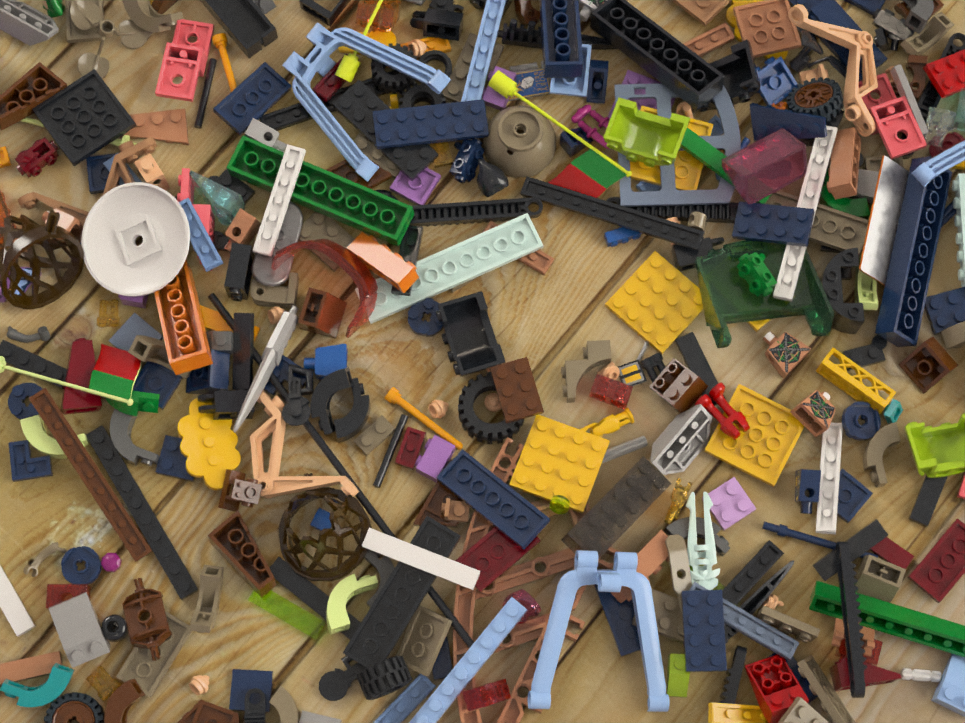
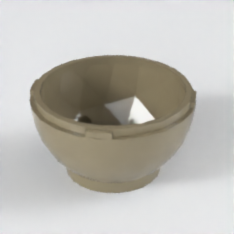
(531, 149)

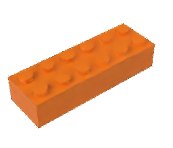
(183, 323)

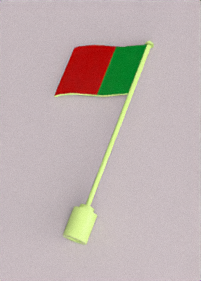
(110, 378)

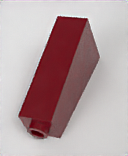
(79, 372)

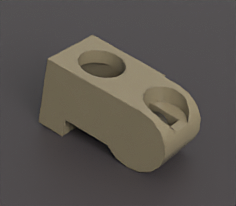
(697, 221)

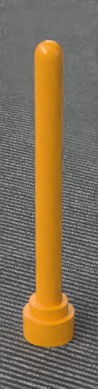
(220, 41)
(394, 396)

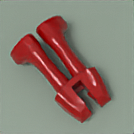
(727, 427)

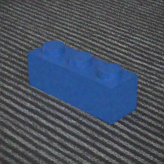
(620, 235)

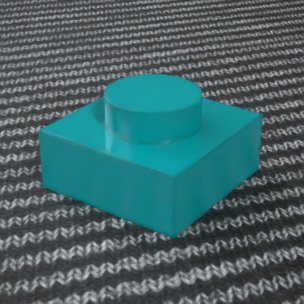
(893, 411)

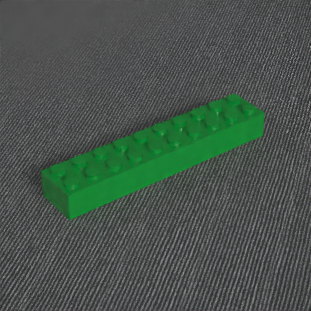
(324, 192)

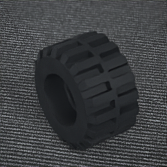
(390, 82)
(418, 94)
(384, 677)

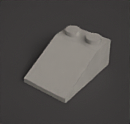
(79, 630)

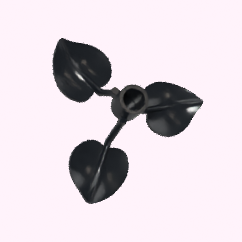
(803, 58)

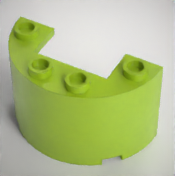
(645, 135)
(938, 449)

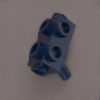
(466, 160)

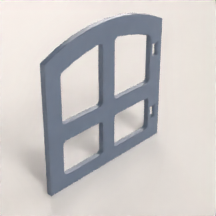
(669, 195)

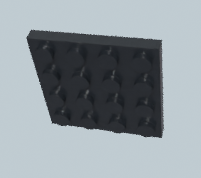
(84, 117)

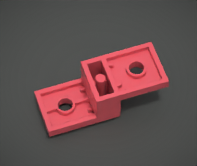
(184, 60)
(891, 117)
(203, 210)

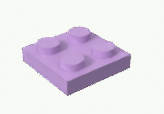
(730, 503)

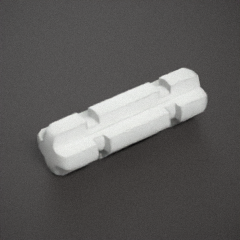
(920, 675)

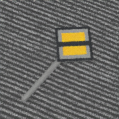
(632, 372)

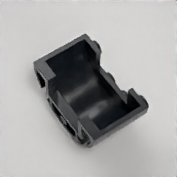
(740, 75)
(847, 316)
(469, 334)

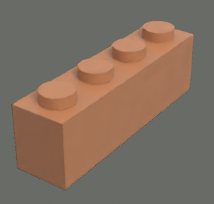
(844, 164)
(649, 562)

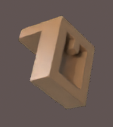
(455, 511)

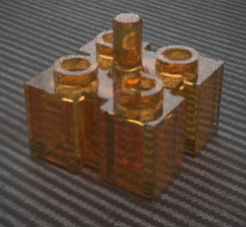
(385, 18)

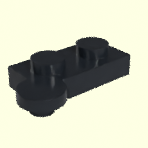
(235, 185)
(868, 354)

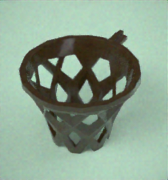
(40, 235)
(356, 557)

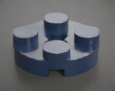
(415, 317)
(18, 395)
(853, 428)
(70, 567)

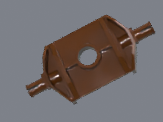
(155, 629)

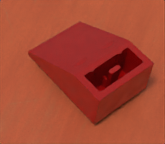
(774, 686)

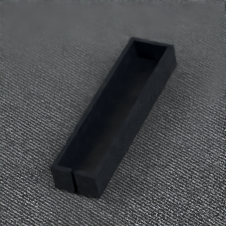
(243, 23)

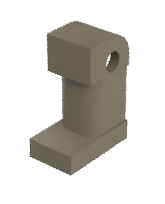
(277, 295)

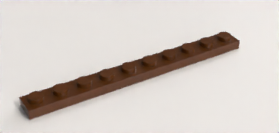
(90, 475)

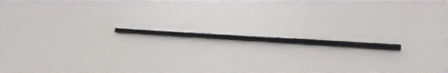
(342, 472)

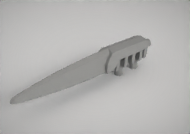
(270, 358)

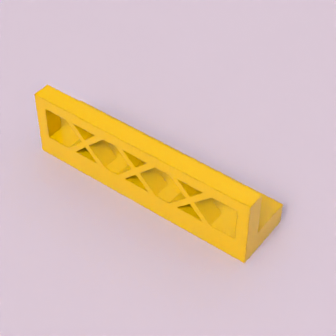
(853, 384)

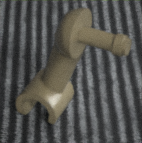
(51, 549)

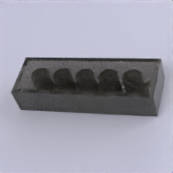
(618, 509)

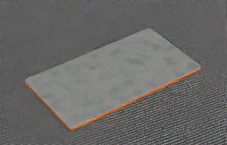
(883, 220)

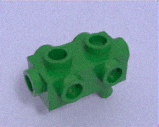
(756, 274)

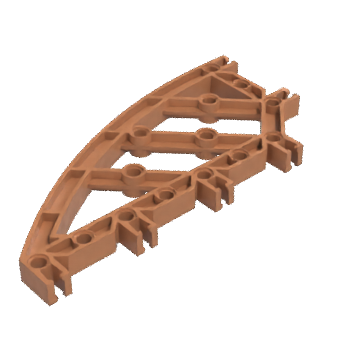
(512, 578)

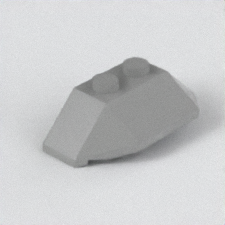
(26, 22)
(681, 441)

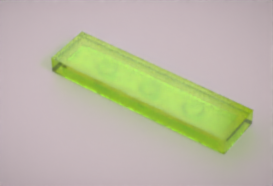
(289, 613)

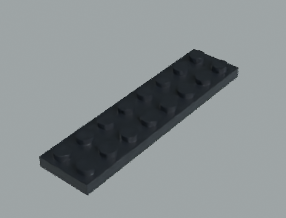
(399, 598)

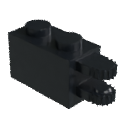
(438, 23)
(686, 257)
(225, 404)

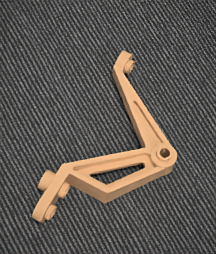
(859, 45)
(271, 482)

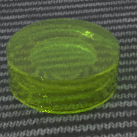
(559, 504)

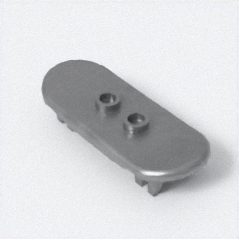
(288, 235)

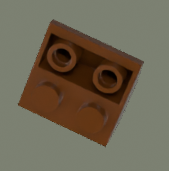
(322, 313)
(678, 386)

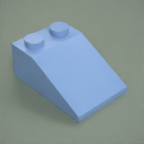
(577, 85)
(951, 688)

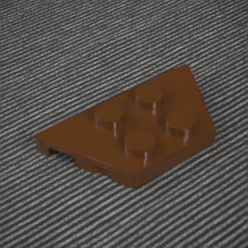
(346, 171)
(434, 504)
(209, 713)

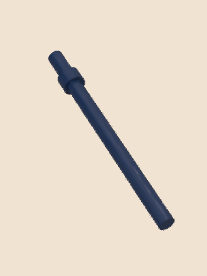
(783, 531)

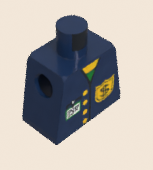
(807, 480)

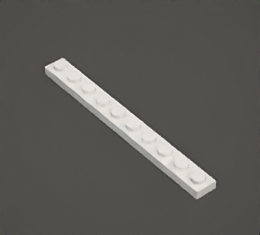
(808, 198)

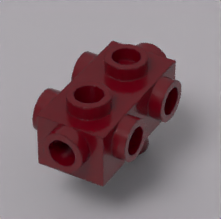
(33, 160)

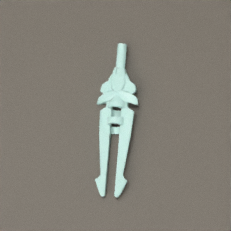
(702, 574)

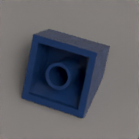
(210, 377)

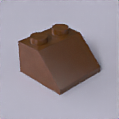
(928, 364)

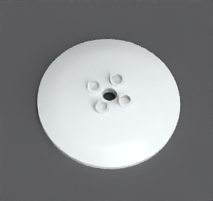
(111, 235)

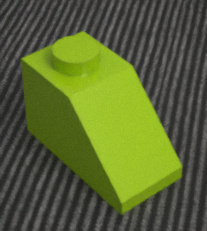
(677, 676)

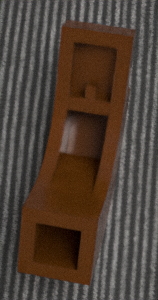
(121, 701)

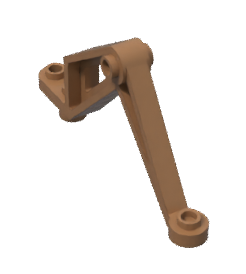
(128, 154)

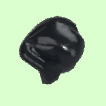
(490, 178)

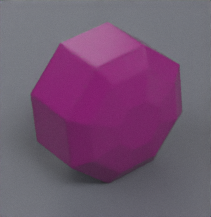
(111, 562)

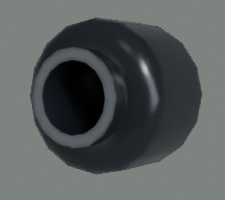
(110, 623)

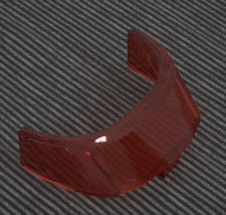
(350, 264)

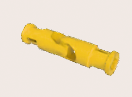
(610, 423)

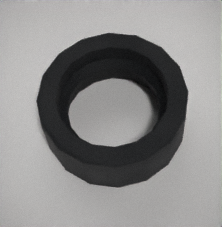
(440, 56)

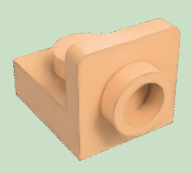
(814, 73)

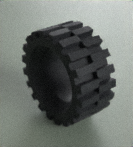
(472, 423)

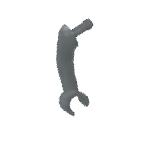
(43, 334)

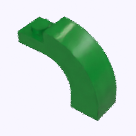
(855, 207)
(141, 402)

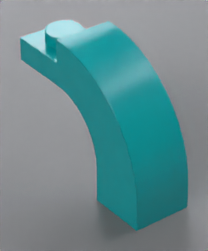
(43, 694)

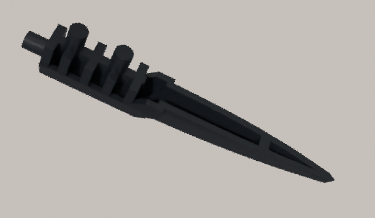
(533, 38)
(759, 597)

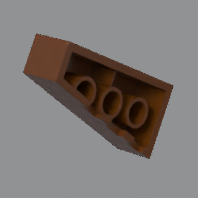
(27, 93)
(242, 553)

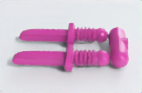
(582, 112)

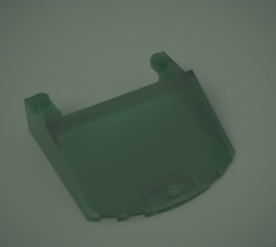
(729, 300)

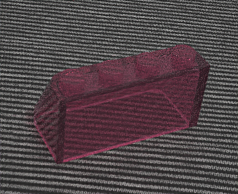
(766, 165)

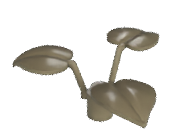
(87, 14)

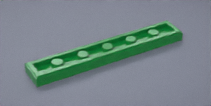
(707, 155)

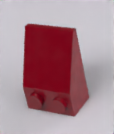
(873, 675)

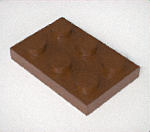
(516, 390)

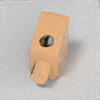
(150, 171)

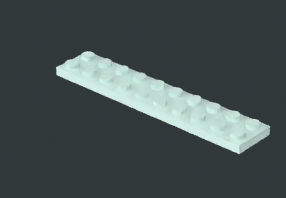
(461, 264)

